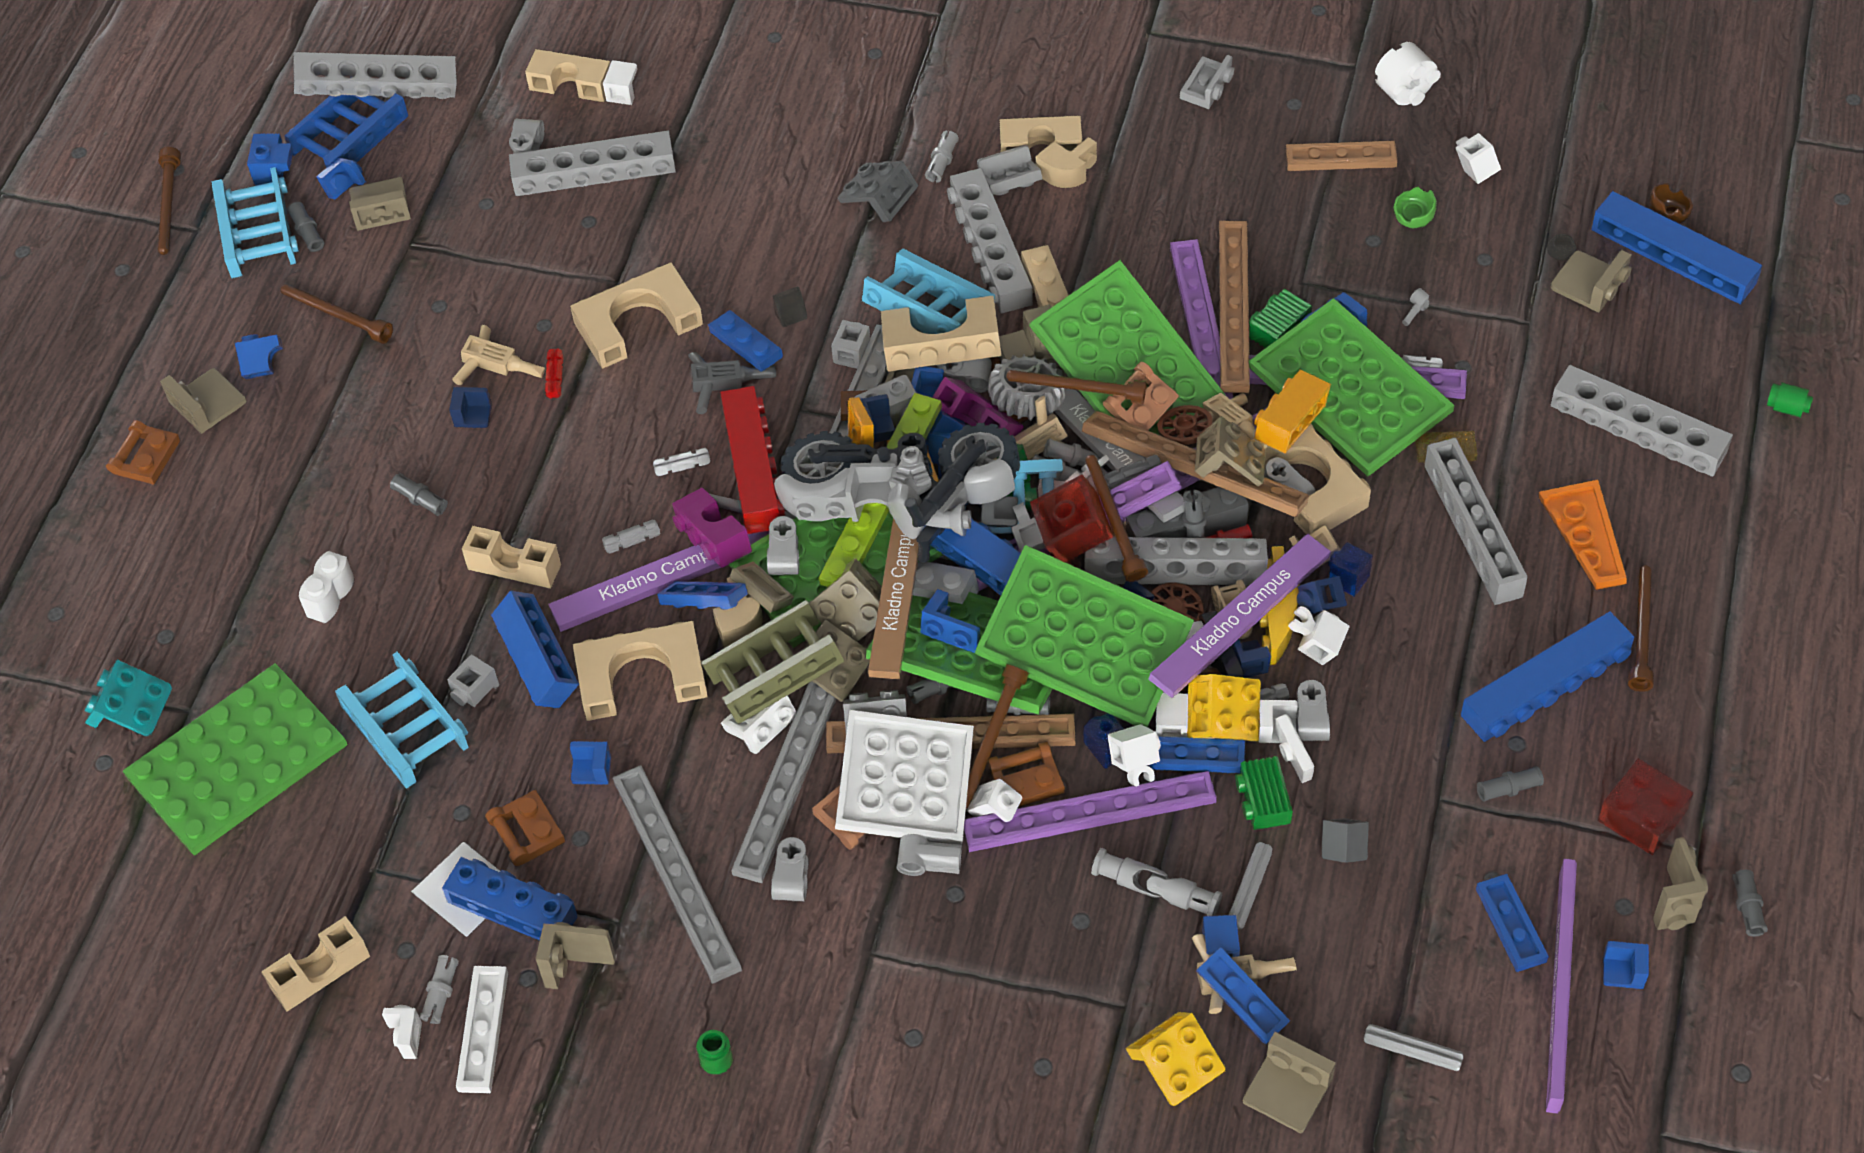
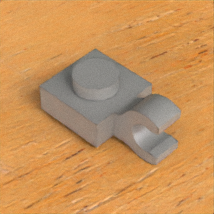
(1027, 530)

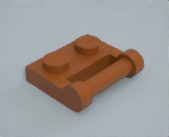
(150, 457)
(1033, 783)
(533, 821)

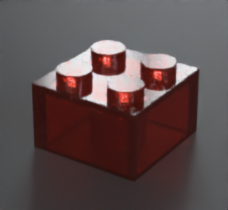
(1071, 519)
(1645, 806)

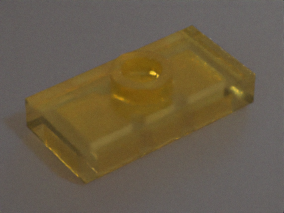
(1465, 439)

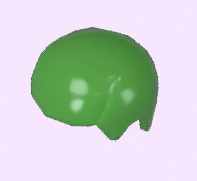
(1415, 208)

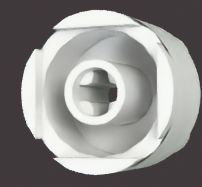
(1406, 74)

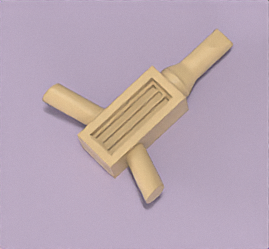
(492, 357)
(1232, 412)
(1036, 436)
(1253, 968)

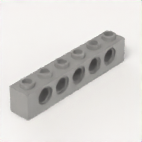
(364, 66)
(591, 163)
(990, 240)
(1641, 420)
(1475, 521)
(1183, 560)

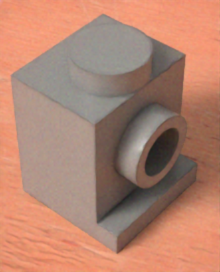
(850, 343)
(472, 681)

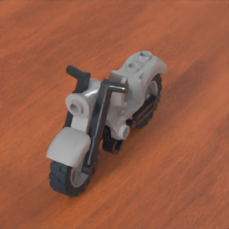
(899, 479)

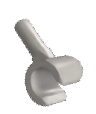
(1420, 301)

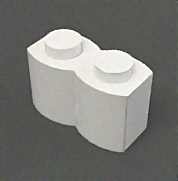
(324, 589)

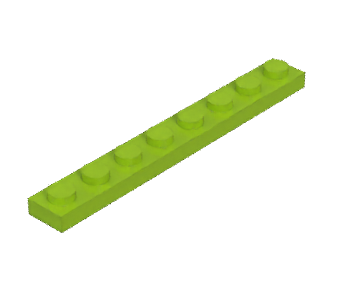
(860, 535)

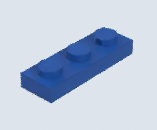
(745, 340)
(702, 594)
(1200, 755)
(1512, 923)
(1242, 995)

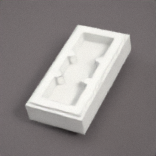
(1293, 748)

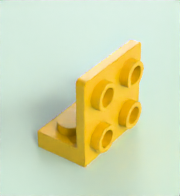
(1224, 707)
(1178, 1056)

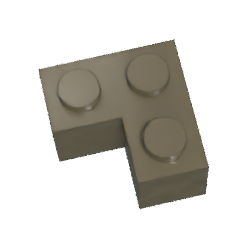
(1026, 340)

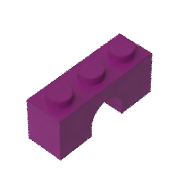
(968, 405)
(701, 520)

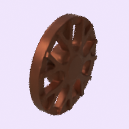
(1184, 423)
(1178, 603)

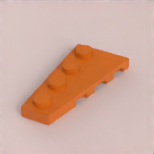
(1586, 527)

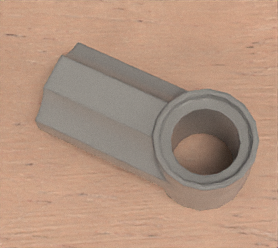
(920, 855)

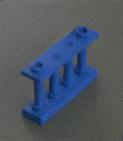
(352, 145)

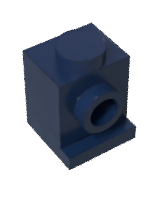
(1314, 596)

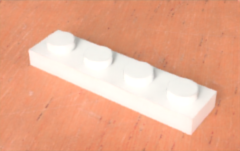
(482, 1029)

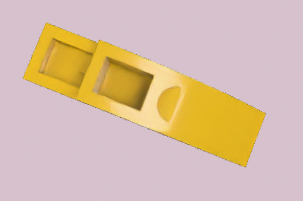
(1278, 618)

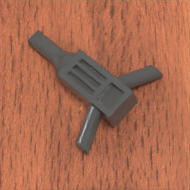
(720, 376)

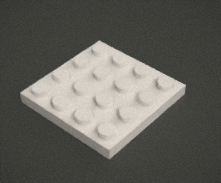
(904, 777)

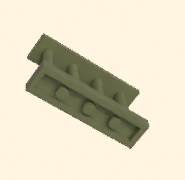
(782, 679)

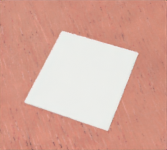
(431, 891)

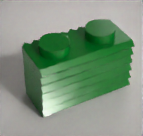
(1277, 318)
(1264, 792)

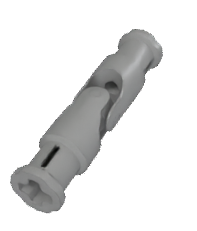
(1176, 891)

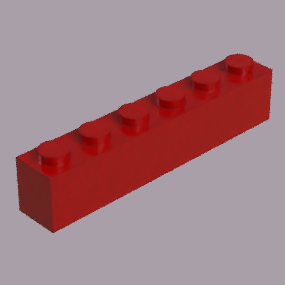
(751, 459)

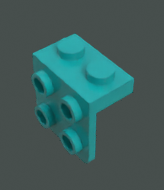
(128, 699)

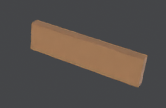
(1341, 155)

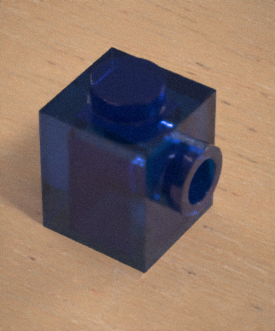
(1352, 566)
(1096, 737)

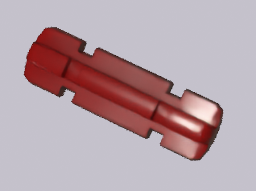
(554, 373)

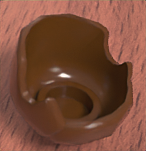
(1670, 204)

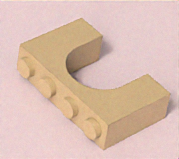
(656, 289)
(913, 349)
(1340, 497)
(602, 658)

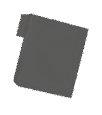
(999, 512)
(1345, 840)

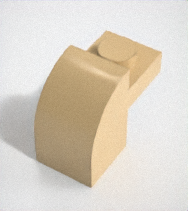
(1067, 168)
(738, 621)

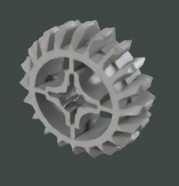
(1021, 397)

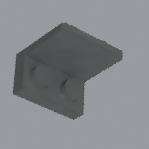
(883, 184)

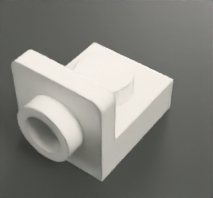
(995, 798)
(407, 1029)

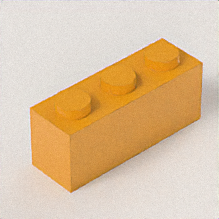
(1291, 411)

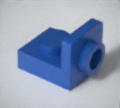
(340, 177)

